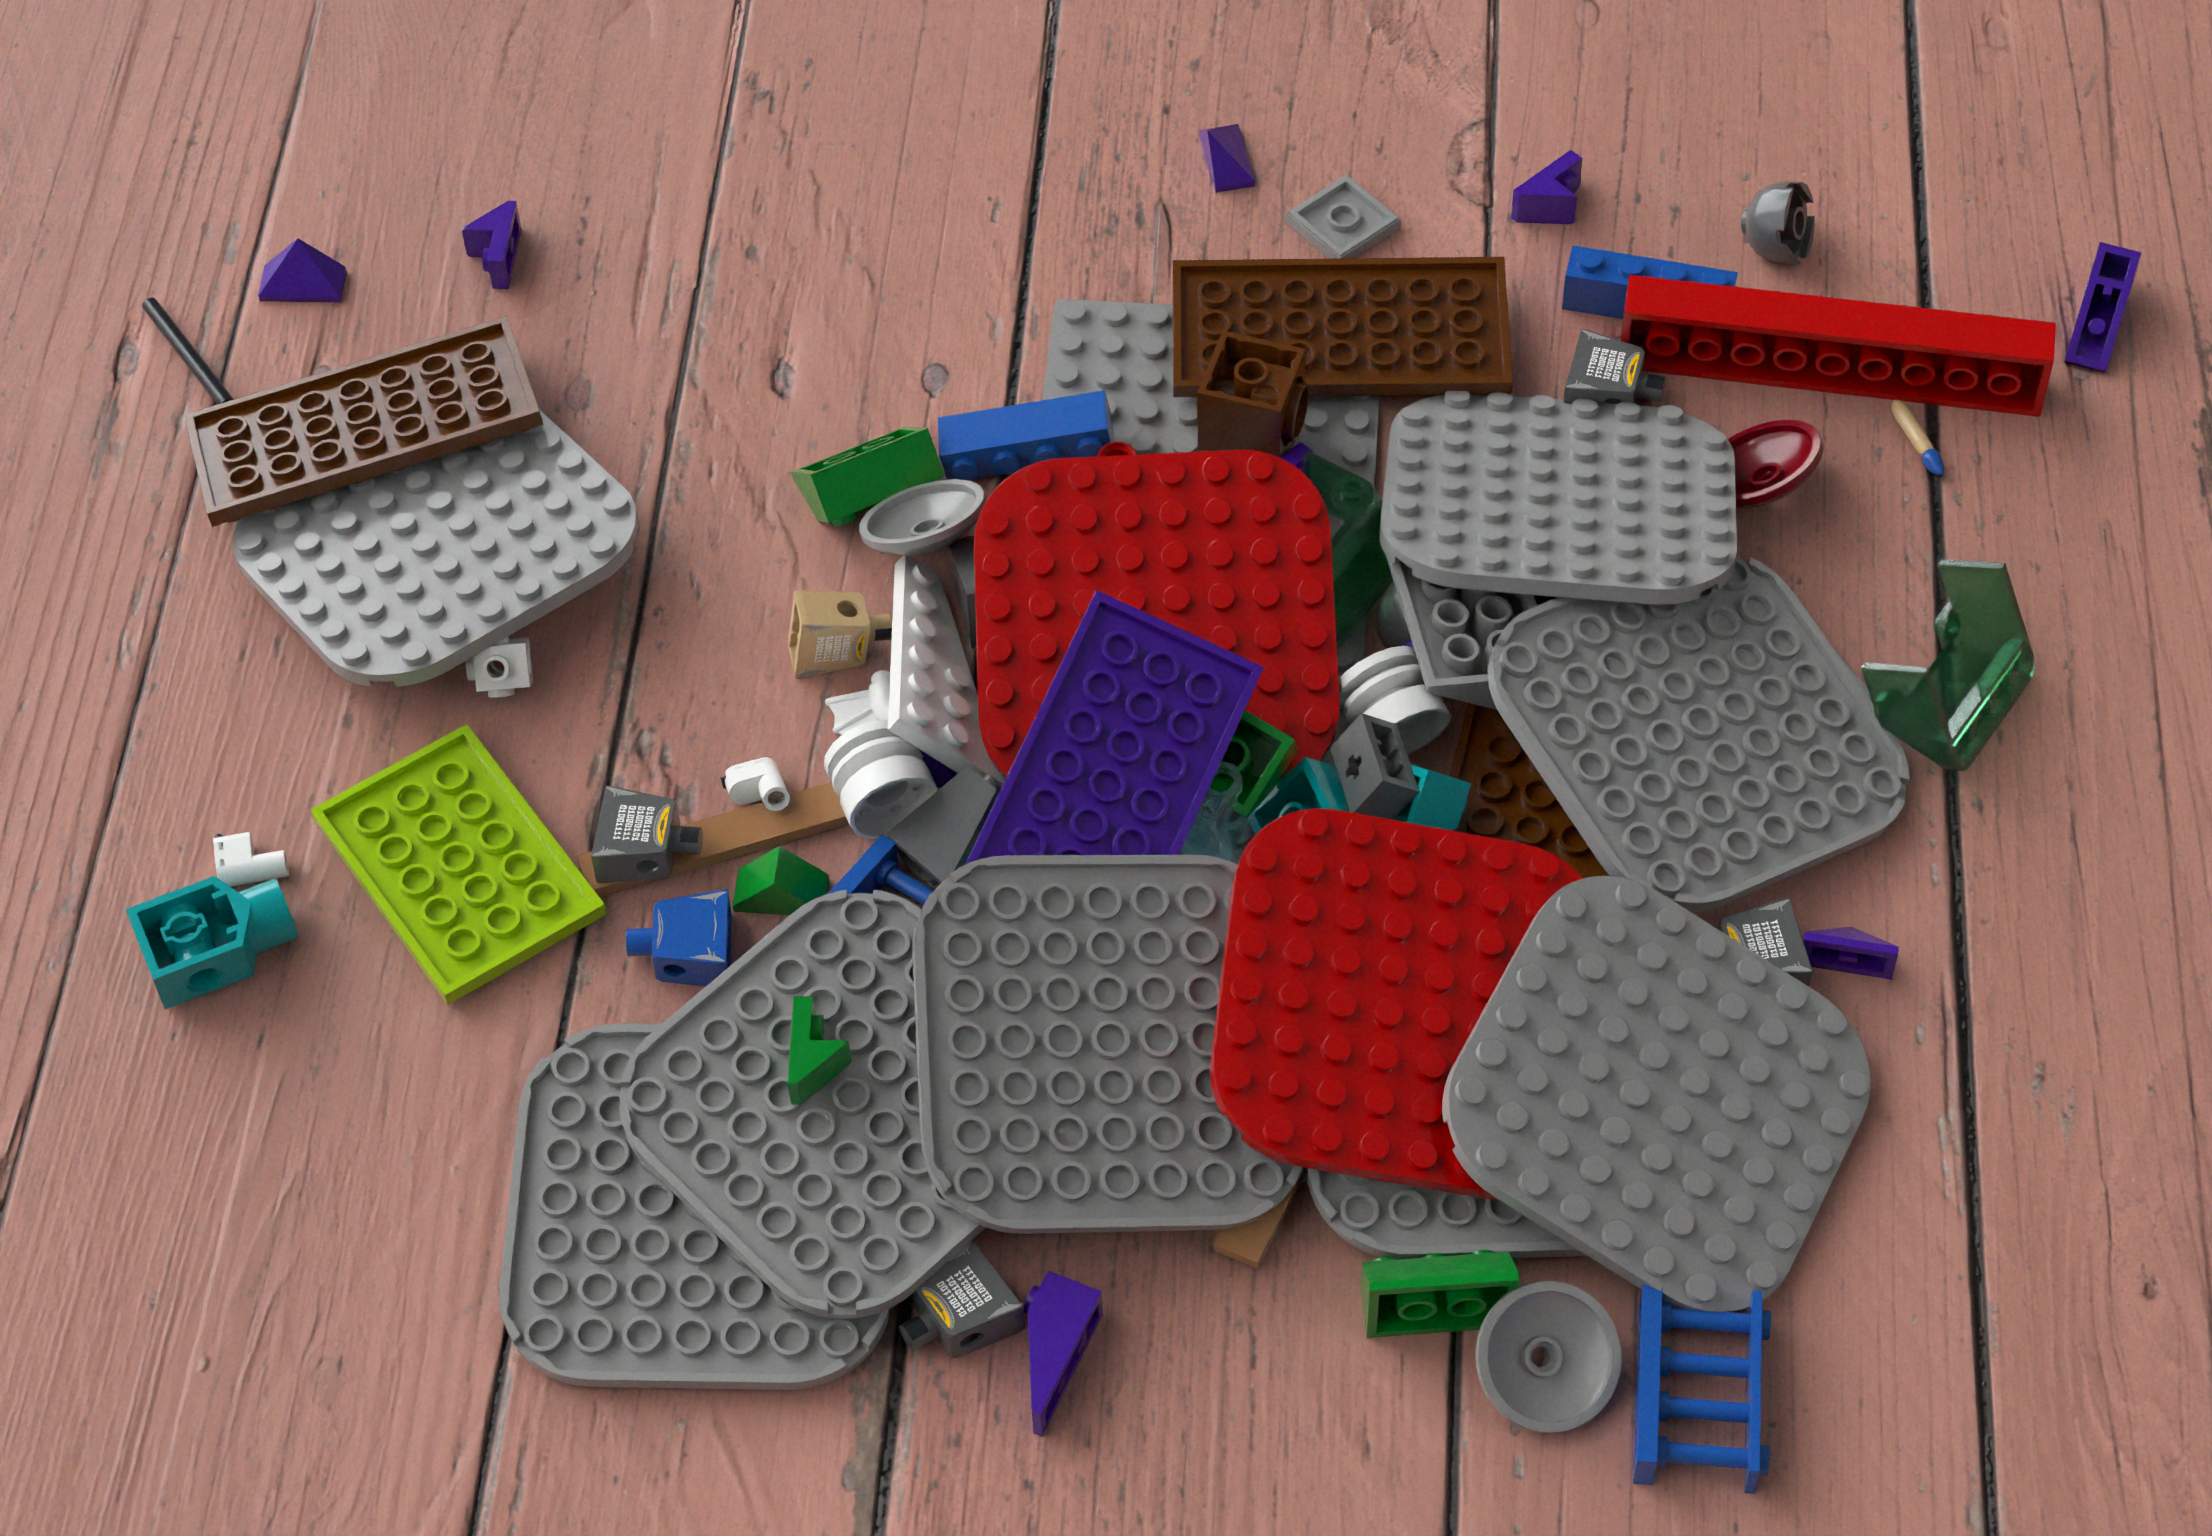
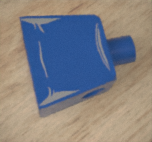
(687, 938)

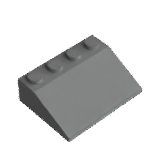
(1455, 632)

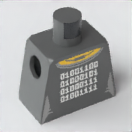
(1610, 372)
(639, 837)
(1772, 934)
(964, 1306)

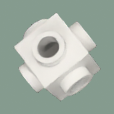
(517, 669)

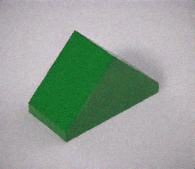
(778, 884)

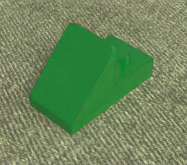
(812, 1058)

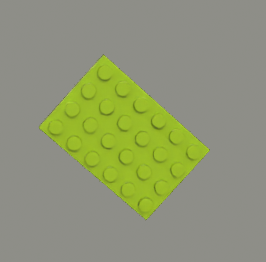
(458, 863)

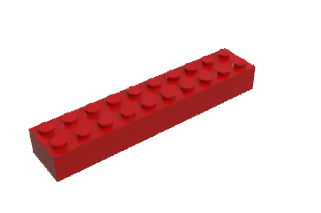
(1840, 345)

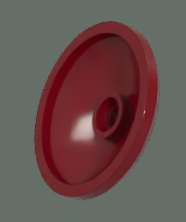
(1773, 460)

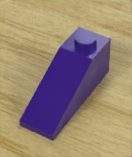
(2103, 307)
(1059, 1330)

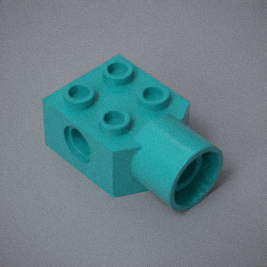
(208, 935)

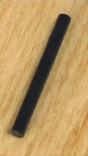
(186, 351)

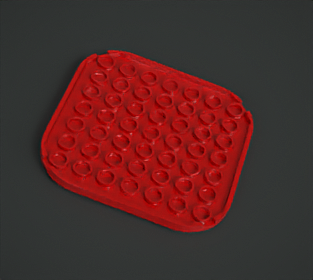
(1194, 538)
(1356, 983)

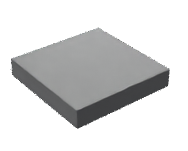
(1343, 220)

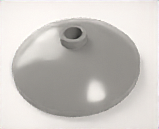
(923, 518)
(1578, 1351)

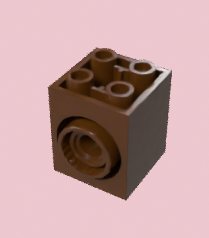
(1252, 396)

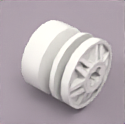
(1393, 690)
(877, 778)

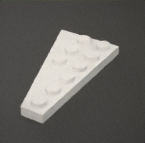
(930, 679)

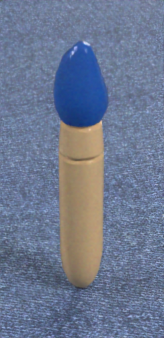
(1930, 457)

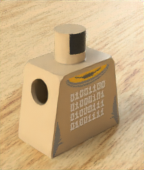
(832, 631)

